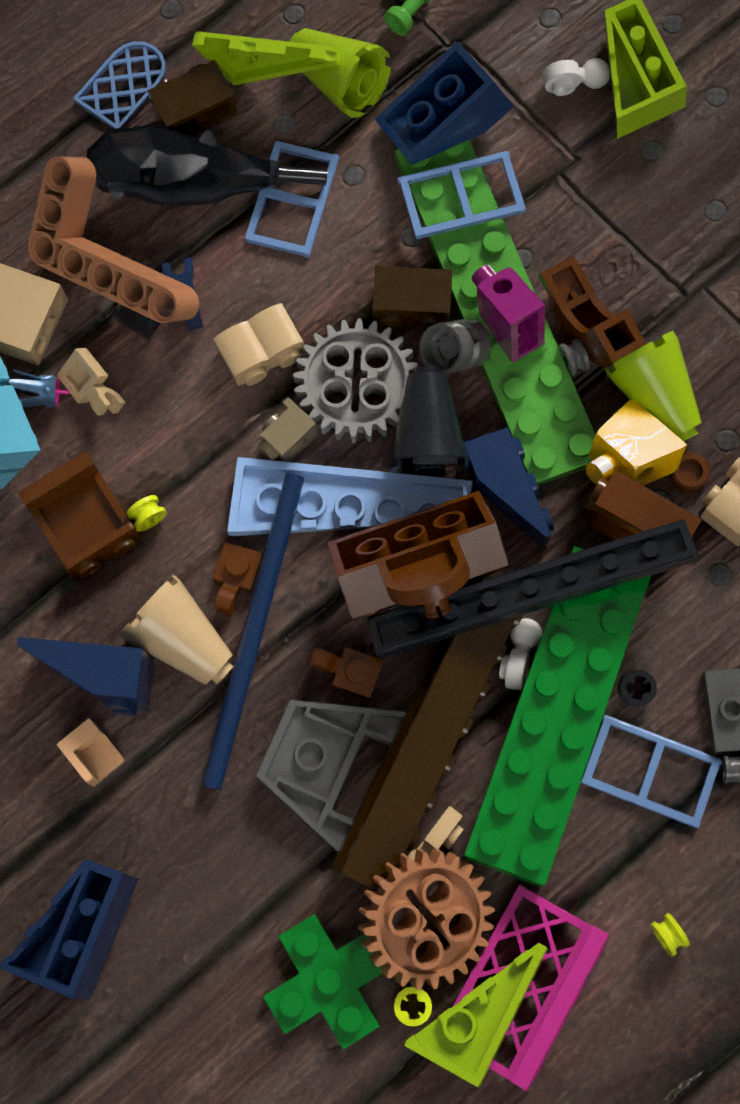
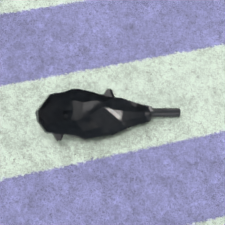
(182, 169)

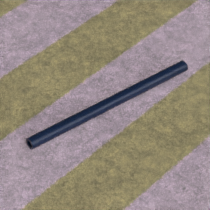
(253, 631)

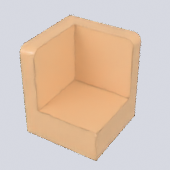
(91, 752)

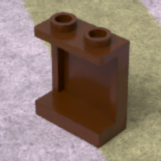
(80, 516)

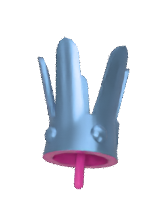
(45, 385)

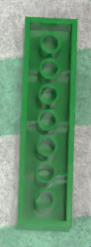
(553, 732)

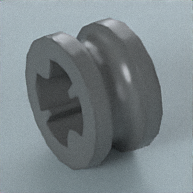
(574, 357)

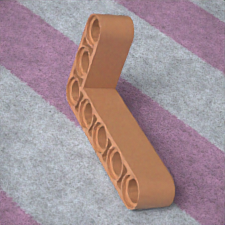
(59, 246)

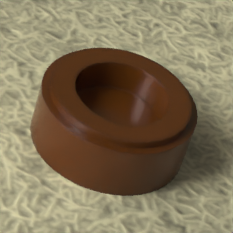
(691, 473)

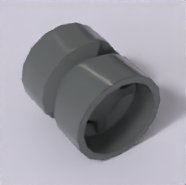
(455, 345)

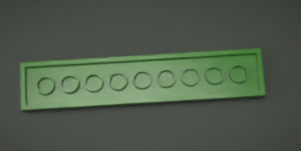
(536, 390)

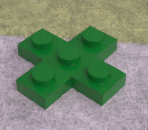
(325, 983)

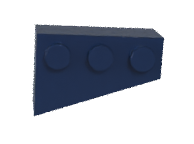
(75, 933)

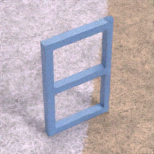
(317, 204)
(468, 219)
(640, 800)

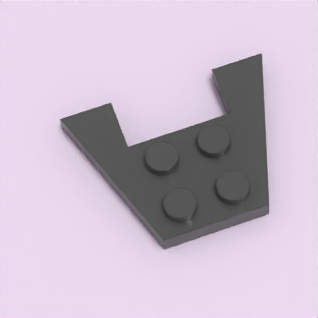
(314, 755)

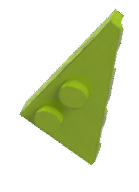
(259, 59)
(472, 1031)

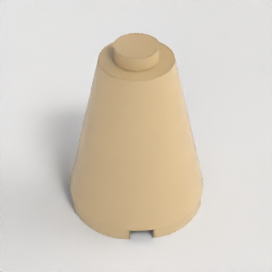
(179, 634)

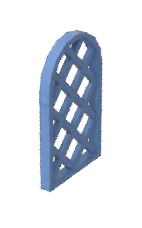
(132, 110)

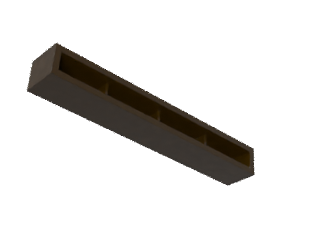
(421, 752)

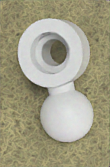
(566, 75)
(516, 666)

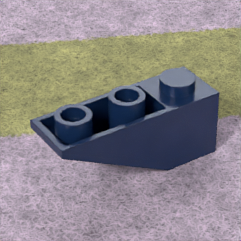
(502, 480)

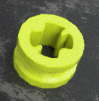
(146, 513)
(670, 934)
(403, 1015)

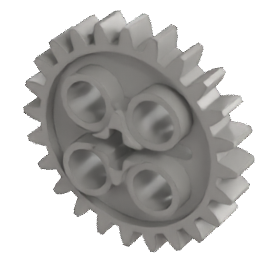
(321, 379)

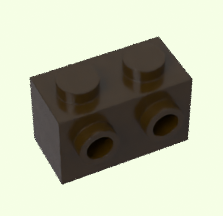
(193, 100)
(411, 296)

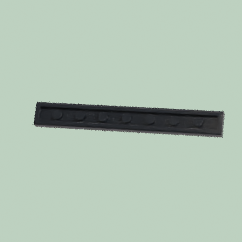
(536, 588)

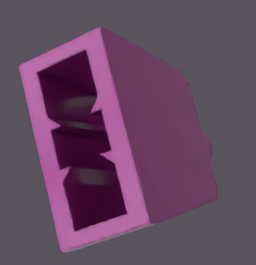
(510, 311)

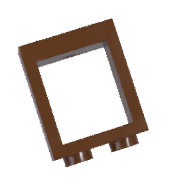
(627, 508)

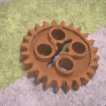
(396, 944)

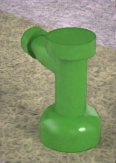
(400, 18)

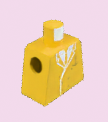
(634, 446)

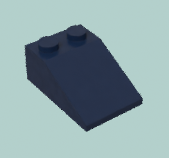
(444, 107)
(108, 673)

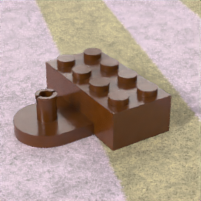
(418, 557)

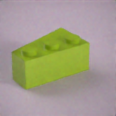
(641, 69)

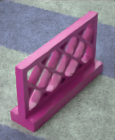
(562, 993)

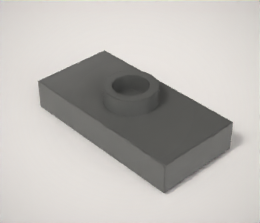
(723, 709)

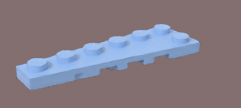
(332, 496)

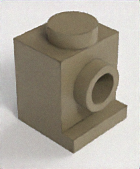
(287, 433)

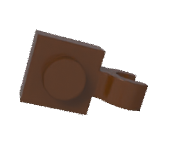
(236, 573)
(353, 672)

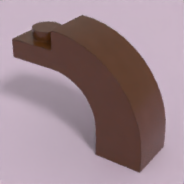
(584, 316)

